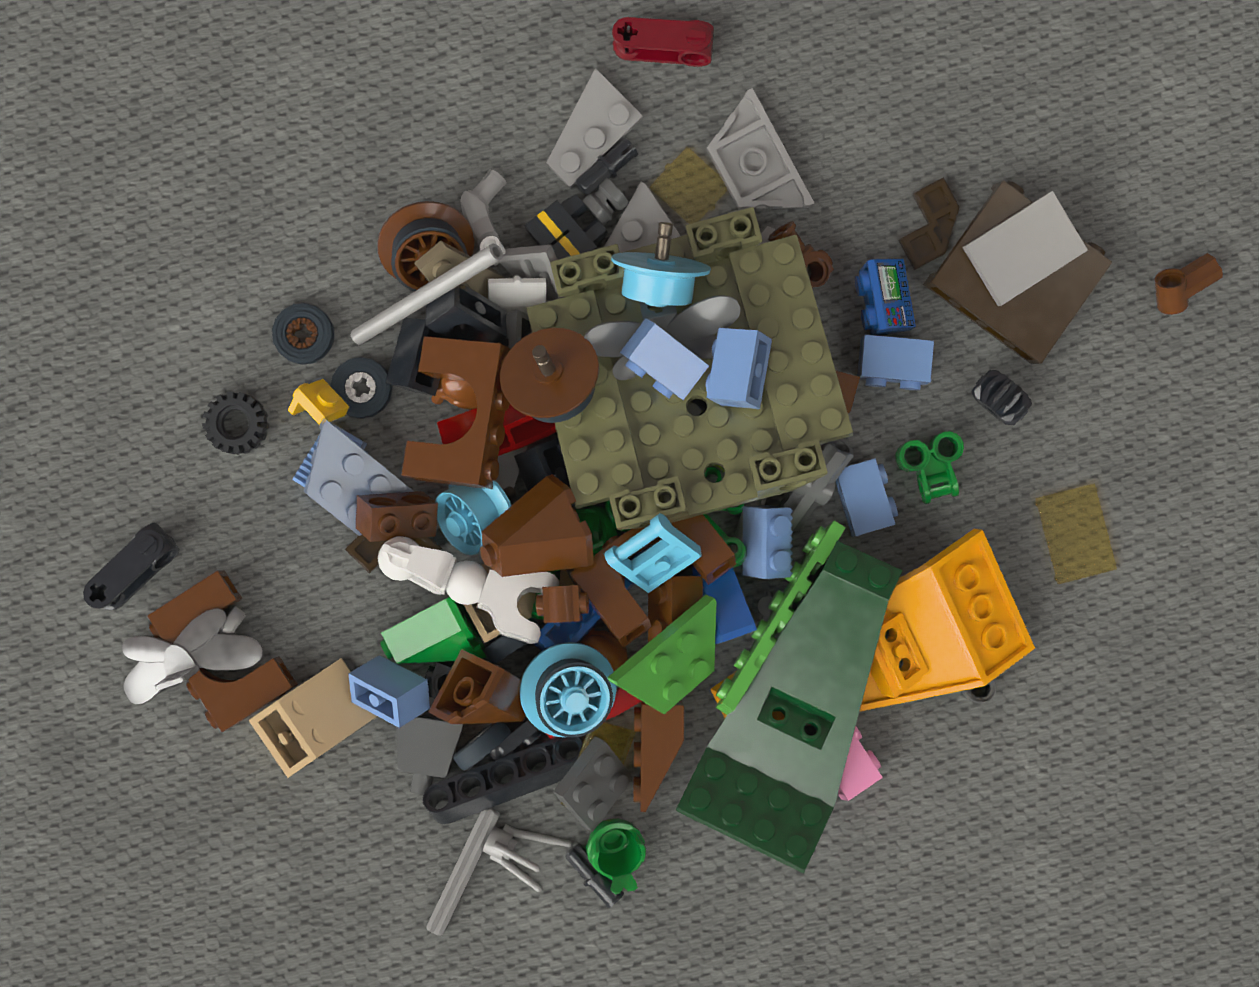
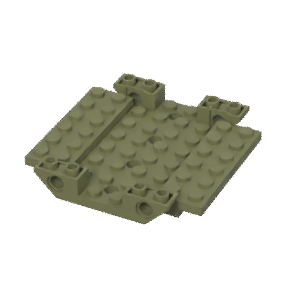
(648, 448)

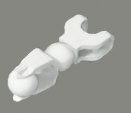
(466, 583)

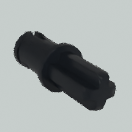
(606, 167)
(600, 884)

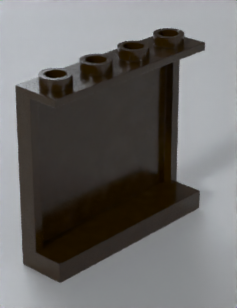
(1037, 316)

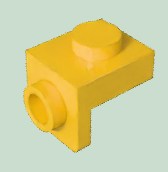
(318, 401)

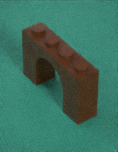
(474, 456)
(607, 586)
(225, 700)

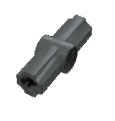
(818, 492)

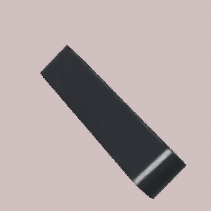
(490, 776)

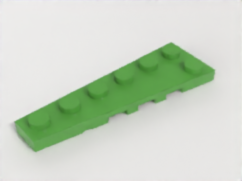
(749, 662)

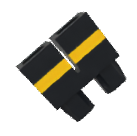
(558, 228)

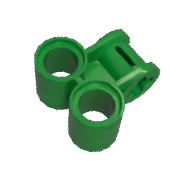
(933, 467)

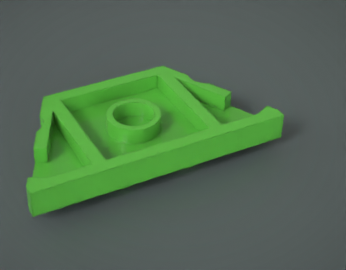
(673, 659)

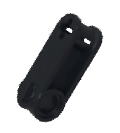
(131, 568)

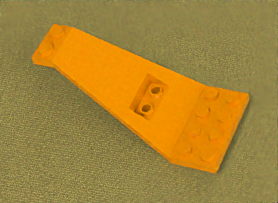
(948, 625)

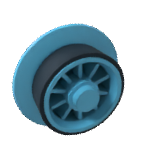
(567, 690)

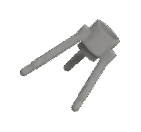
(502, 847)

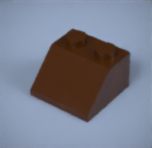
(671, 601)

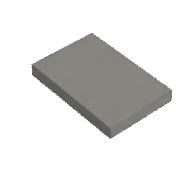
(1025, 248)

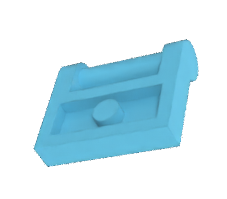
(657, 562)

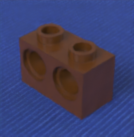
(396, 515)

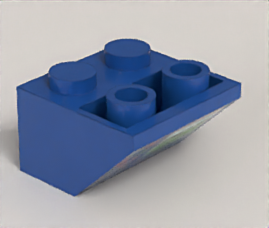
(885, 297)

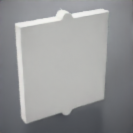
(517, 292)

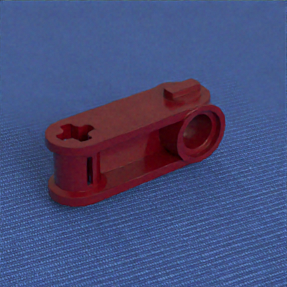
(664, 41)

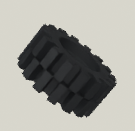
(215, 423)

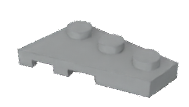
(593, 129)

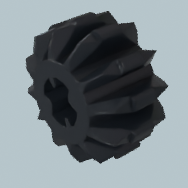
(1001, 397)

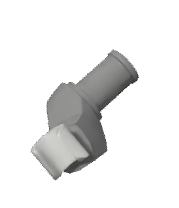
(476, 209)

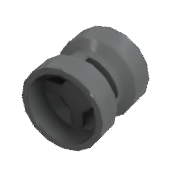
(597, 203)

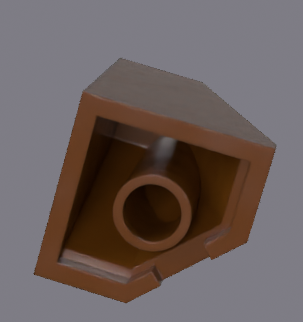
(538, 533)
(478, 693)

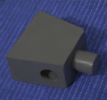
(427, 749)

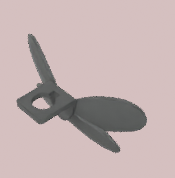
(691, 328)

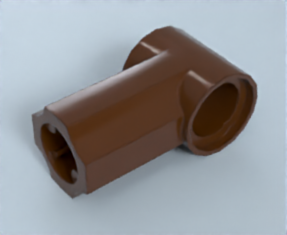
(1177, 286)

